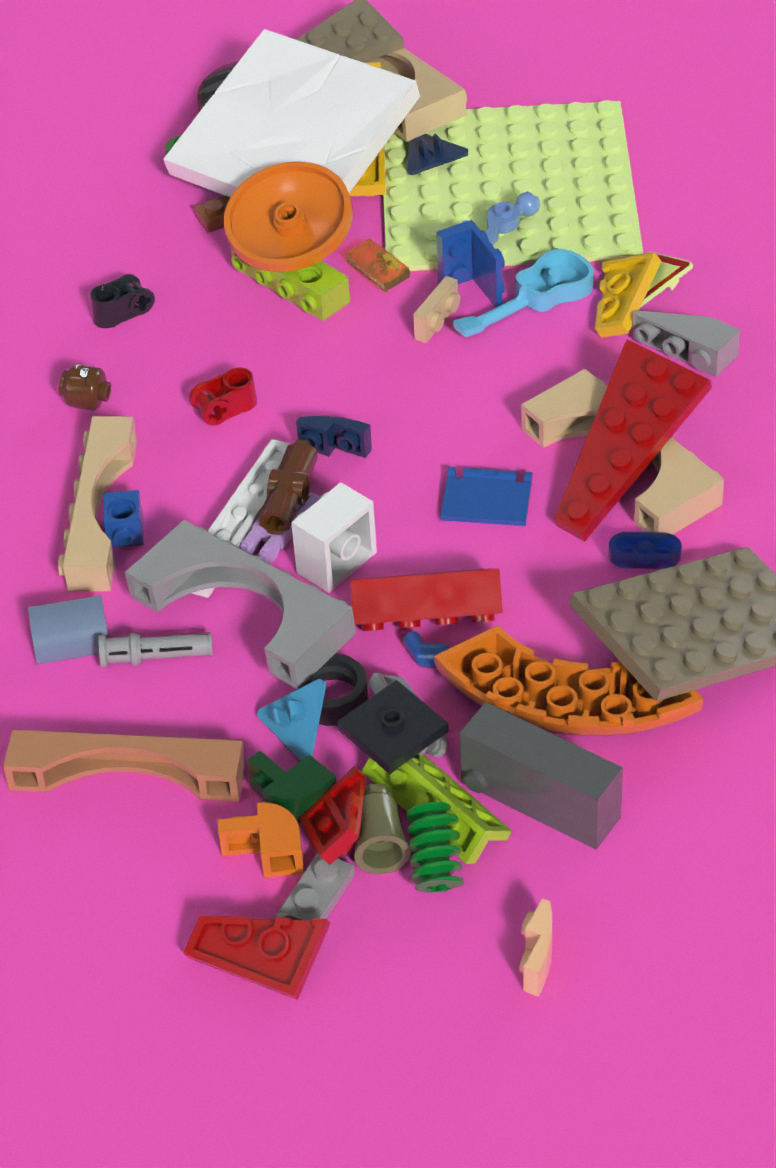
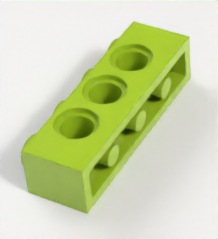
(315, 289)

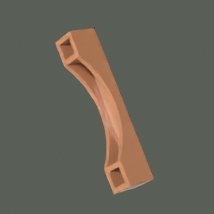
(49, 759)

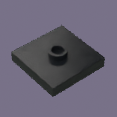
(393, 726)

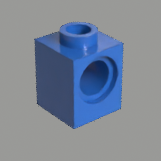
(123, 518)

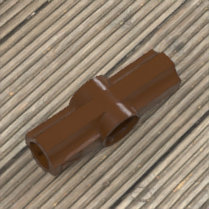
(288, 487)

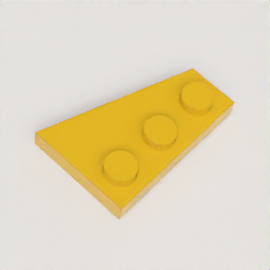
(624, 292)

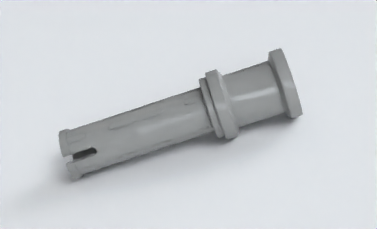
(135, 649)

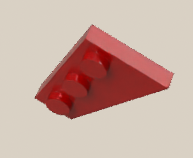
(262, 951)

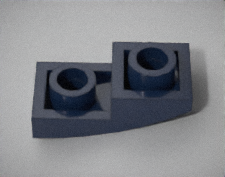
(329, 432)

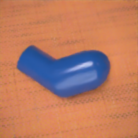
(423, 652)

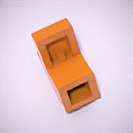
(271, 833)

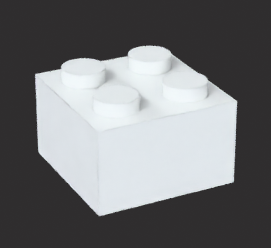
(334, 537)

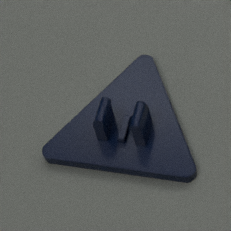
(430, 152)

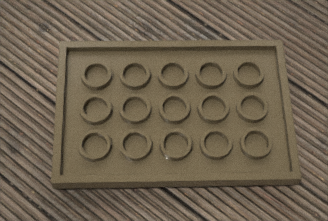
(688, 622)

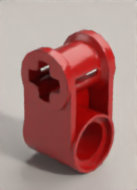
(226, 397)

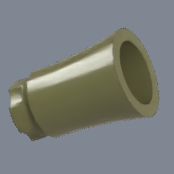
(381, 841)

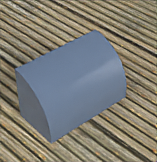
(67, 629)

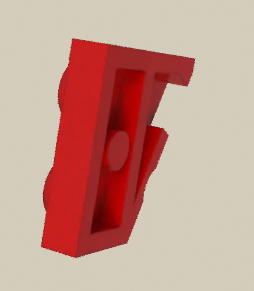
(336, 816)

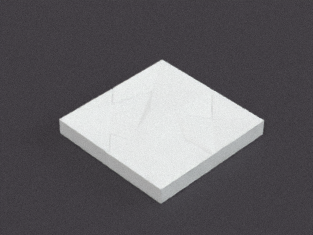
(288, 107)

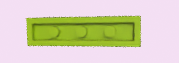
(425, 782)

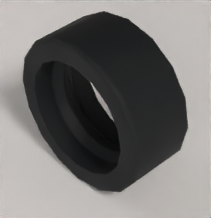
(344, 669)

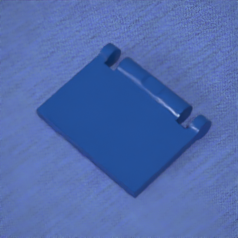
(486, 497)

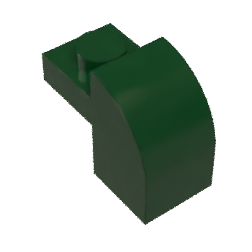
(292, 789)

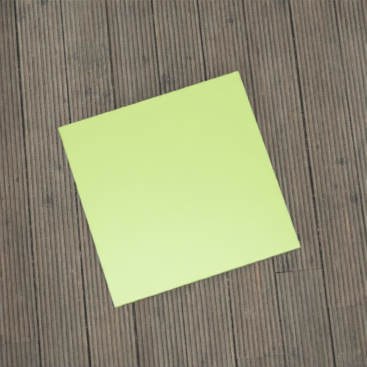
(559, 152)

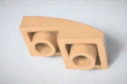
(538, 948)

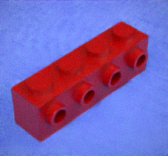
(426, 596)

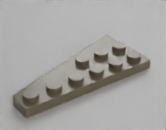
(356, 33)

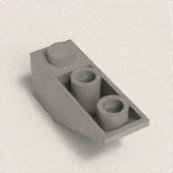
(689, 338)

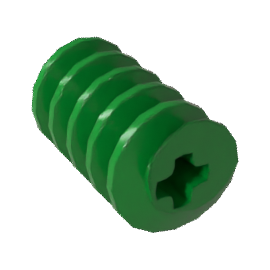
(432, 847)

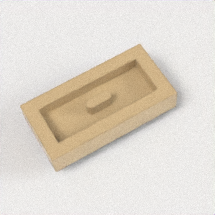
(436, 309)

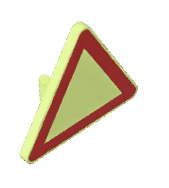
(667, 275)

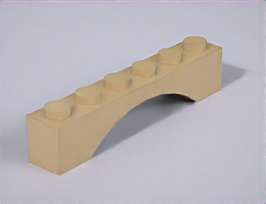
(89, 552)

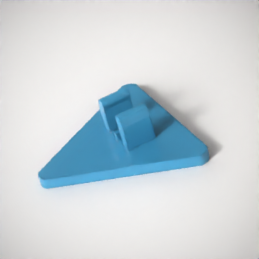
(296, 718)

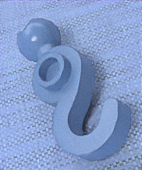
(505, 216)

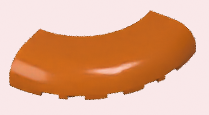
(559, 693)

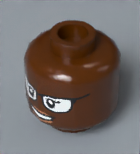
(84, 387)

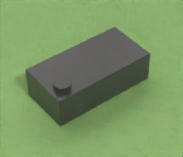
(541, 775)

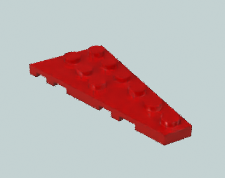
(634, 421)

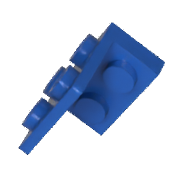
(468, 255)

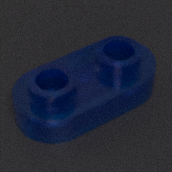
(644, 550)

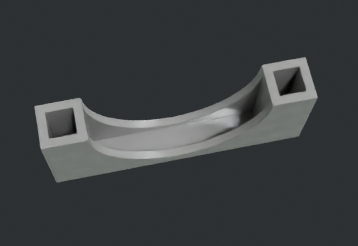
(195, 560)

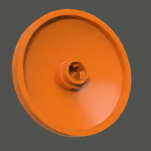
(288, 216)

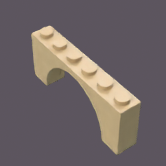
(439, 100)
(684, 484)

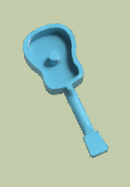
(552, 280)

